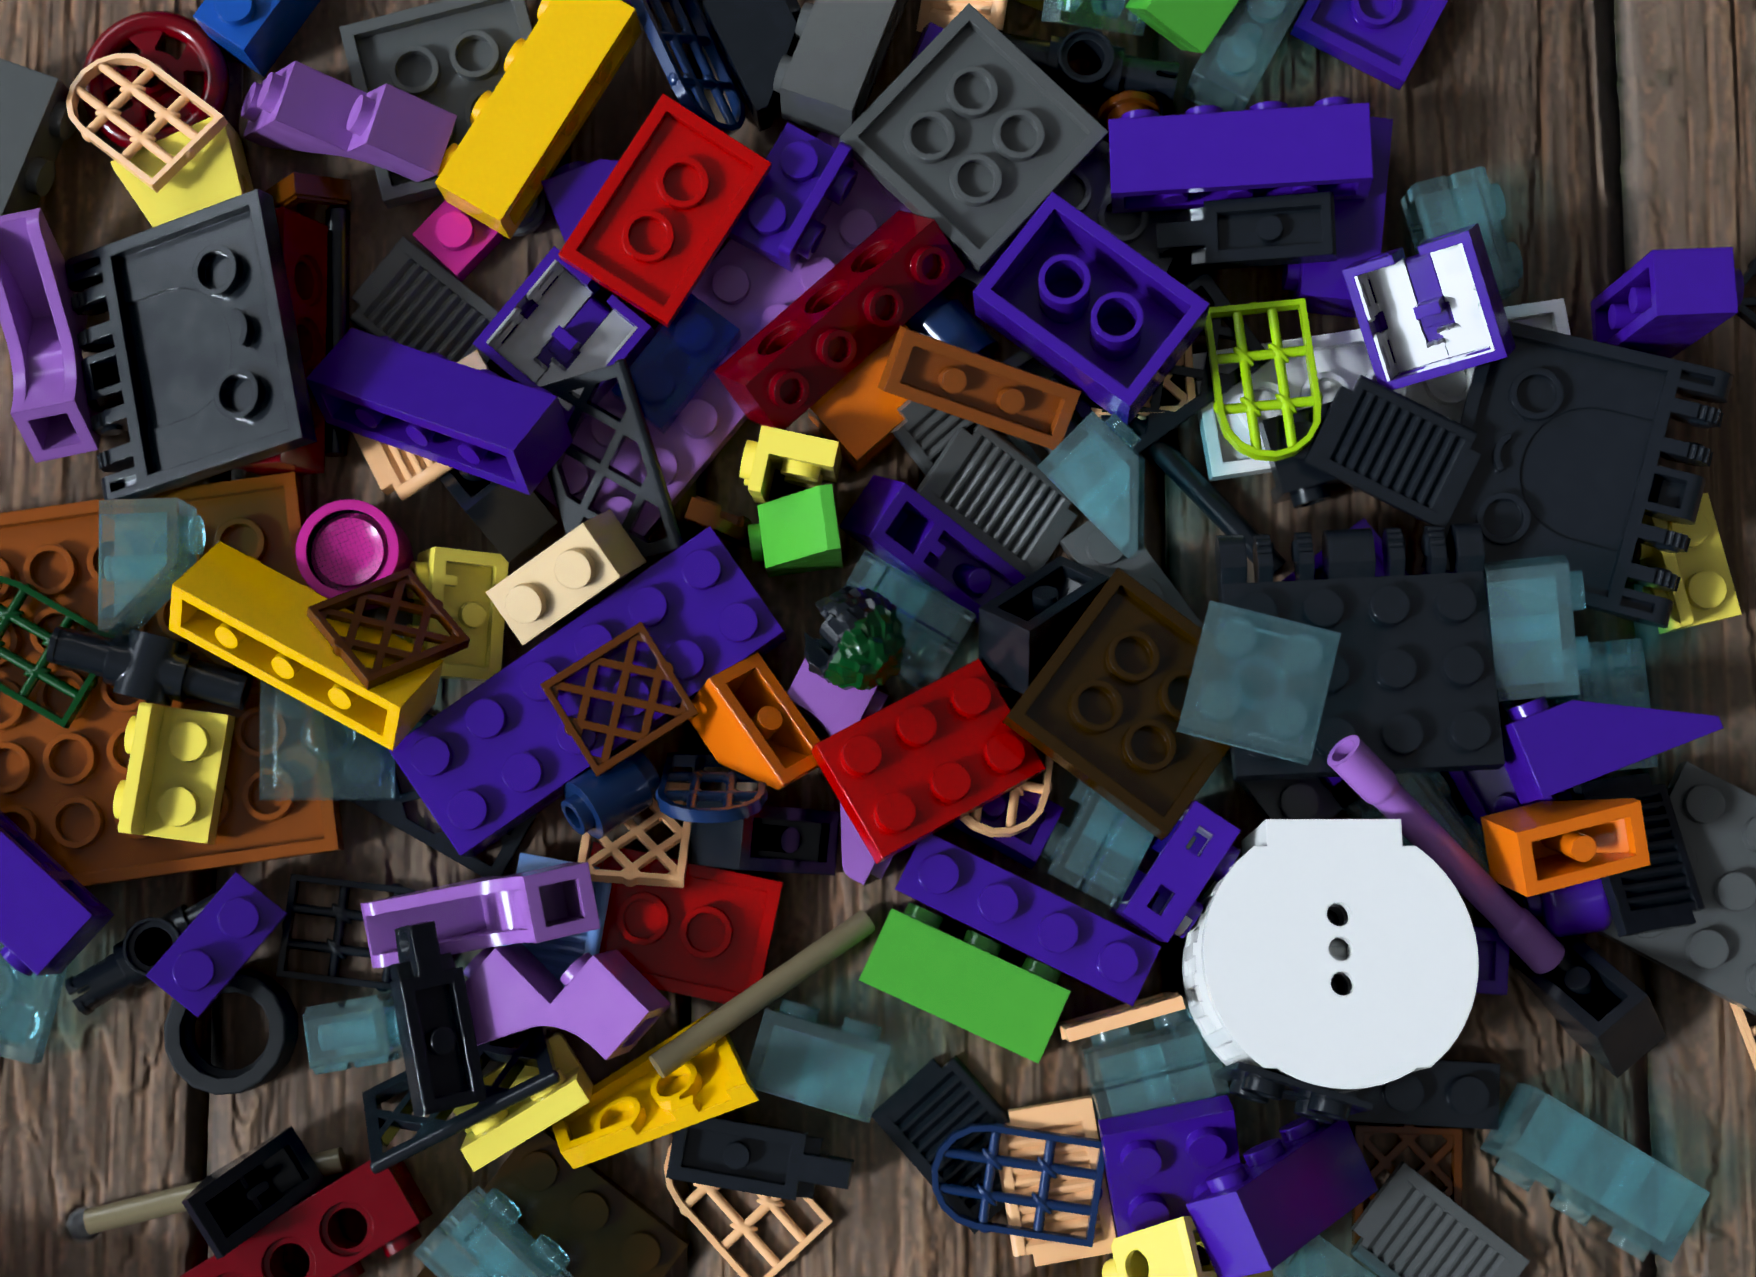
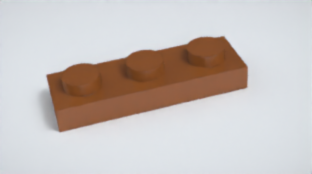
(978, 388)

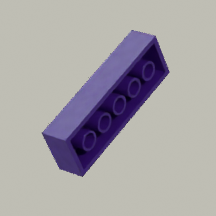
(504, 746)

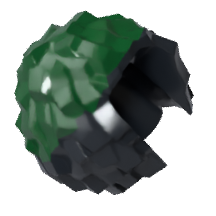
(859, 641)

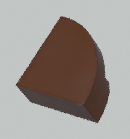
(308, 188)
(705, 513)

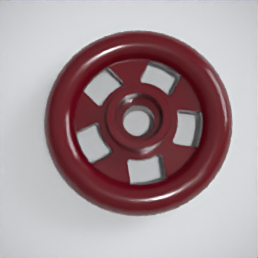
(147, 33)

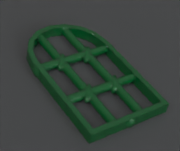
(40, 670)

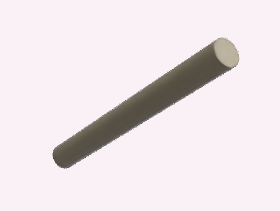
(761, 994)
(169, 1201)

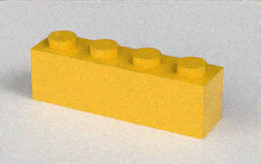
(536, 109)
(262, 626)

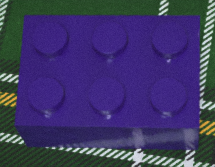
(1090, 308)

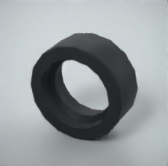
(283, 1036)

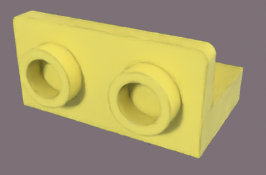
(798, 456)
(1705, 582)
(461, 583)
(174, 773)
(532, 1115)

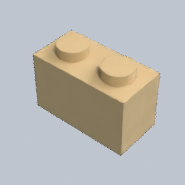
(566, 576)

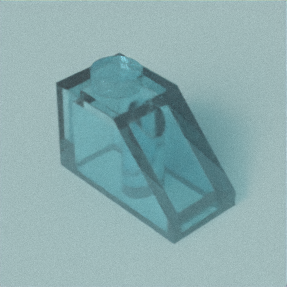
(1103, 478)
(141, 555)

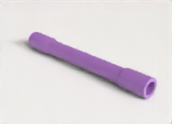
(1380, 788)

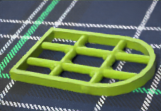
(1245, 358)

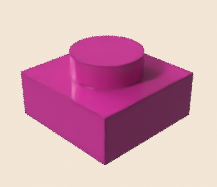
(456, 239)

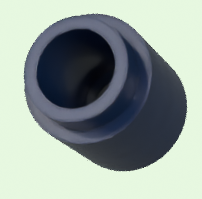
(954, 325)
(611, 799)

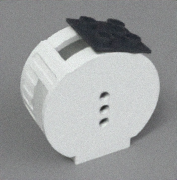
(1329, 964)

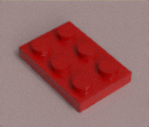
(665, 210)
(926, 761)
(695, 938)

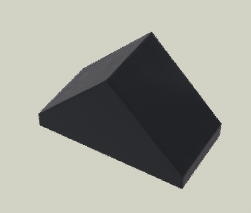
(252, 1191)

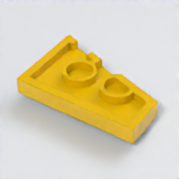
(642, 1106)

